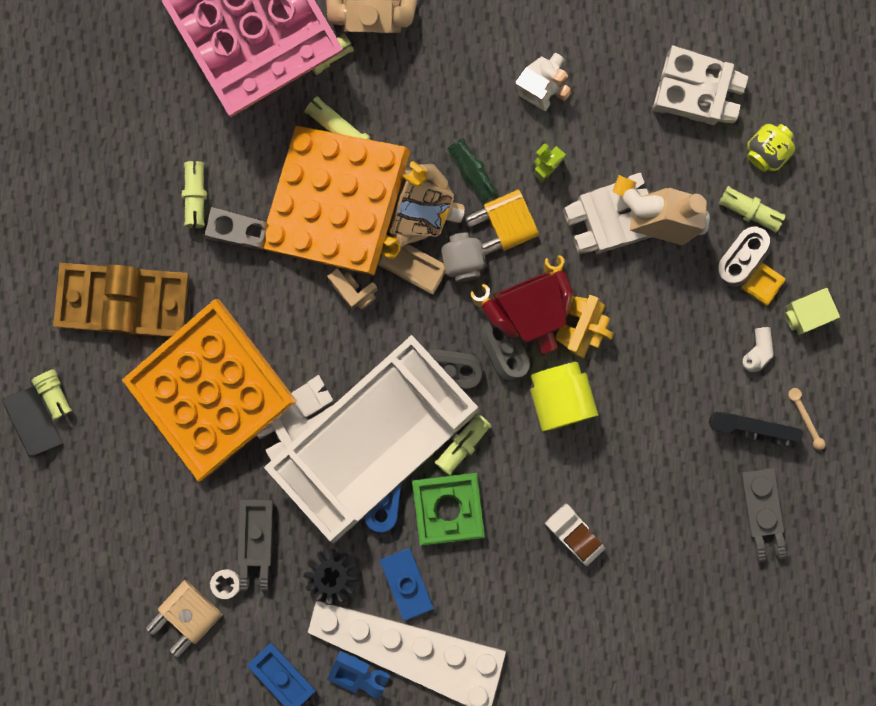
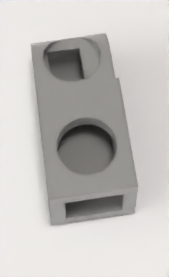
(235, 229)

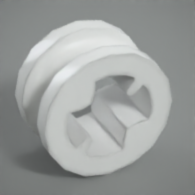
(226, 574)

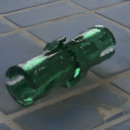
(472, 170)

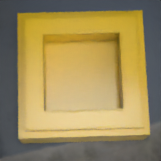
(763, 284)

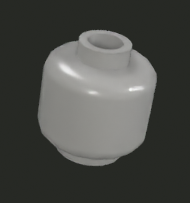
(463, 257)

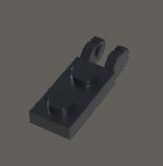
(753, 428)

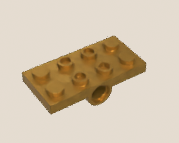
(120, 299)

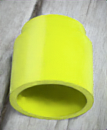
(562, 396)

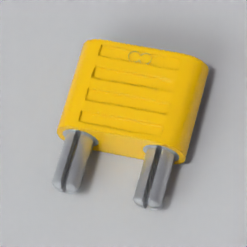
(509, 221)

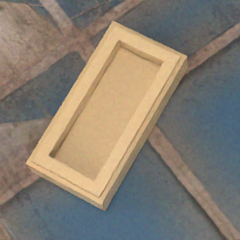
(415, 268)

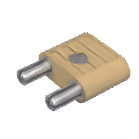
(188, 613)

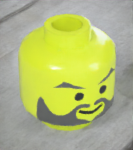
(771, 147)

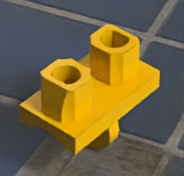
(589, 329)

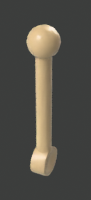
(795, 395)

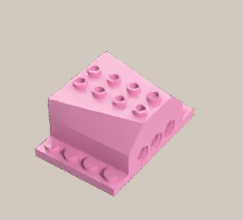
(253, 44)

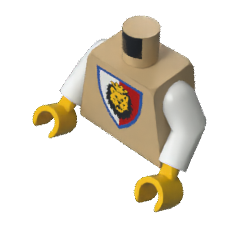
(664, 213)

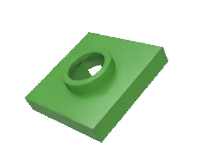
(469, 521)

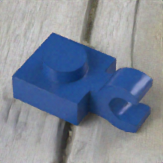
(353, 674)

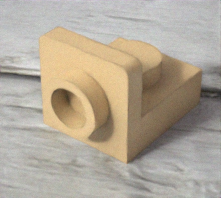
(346, 287)

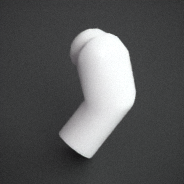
(761, 353)

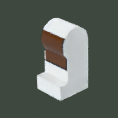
(575, 534)

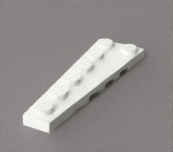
(435, 660)

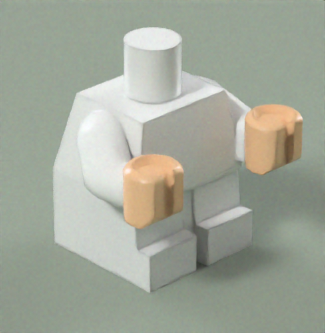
(543, 80)

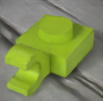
(547, 161)

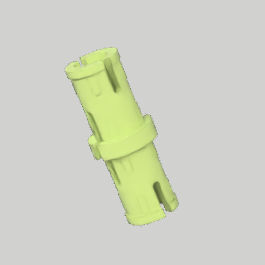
(194, 194)
(751, 209)
(463, 444)

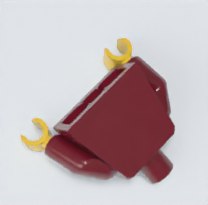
(531, 307)

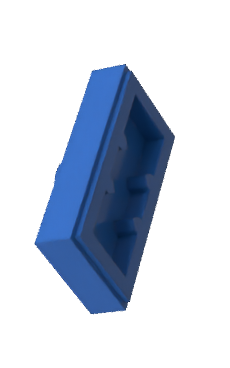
(406, 584)

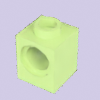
(811, 311)

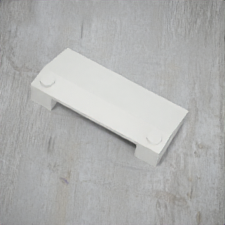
(372, 439)

